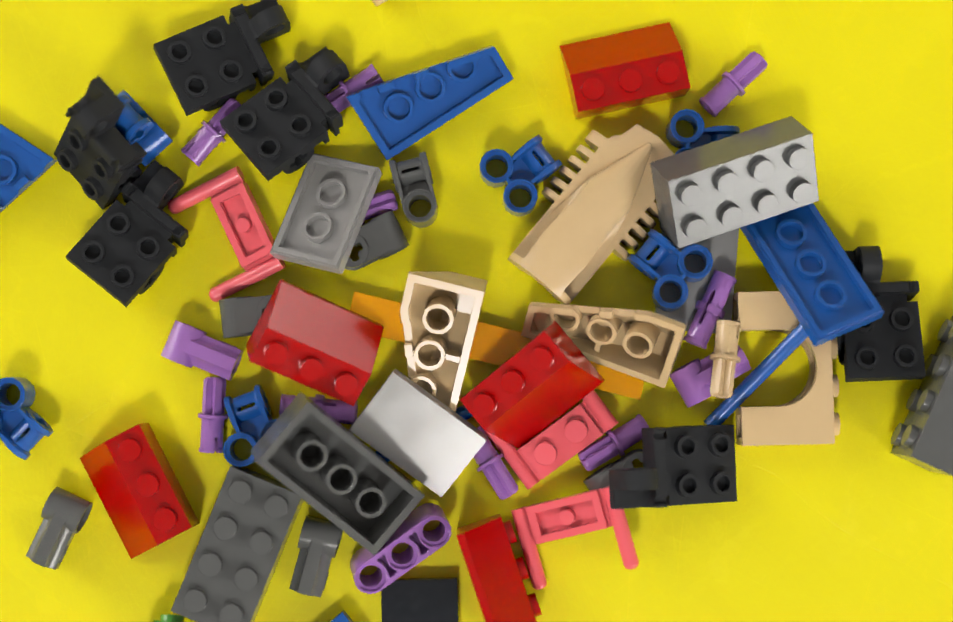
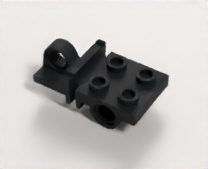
(221, 58)
(289, 119)
(94, 147)
(133, 241)
(891, 345)
(679, 469)

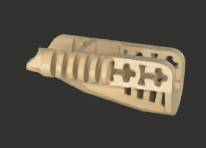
(593, 211)

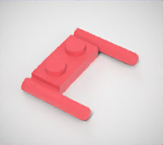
(242, 225)
(558, 441)
(567, 518)

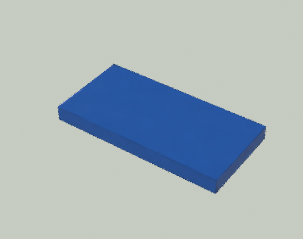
(813, 273)

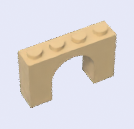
(811, 414)

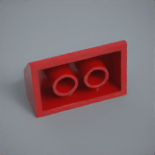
(624, 70)
(315, 342)
(532, 387)
(139, 489)
(496, 571)

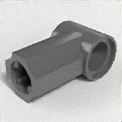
(63, 517)
(317, 547)

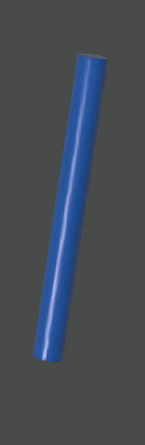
(757, 376)

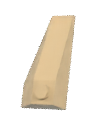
(439, 329)
(617, 338)

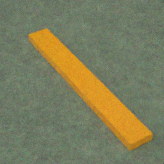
(490, 343)

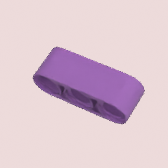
(394, 565)

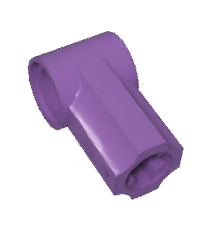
(193, 348)
(694, 378)

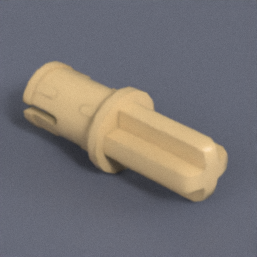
(724, 358)

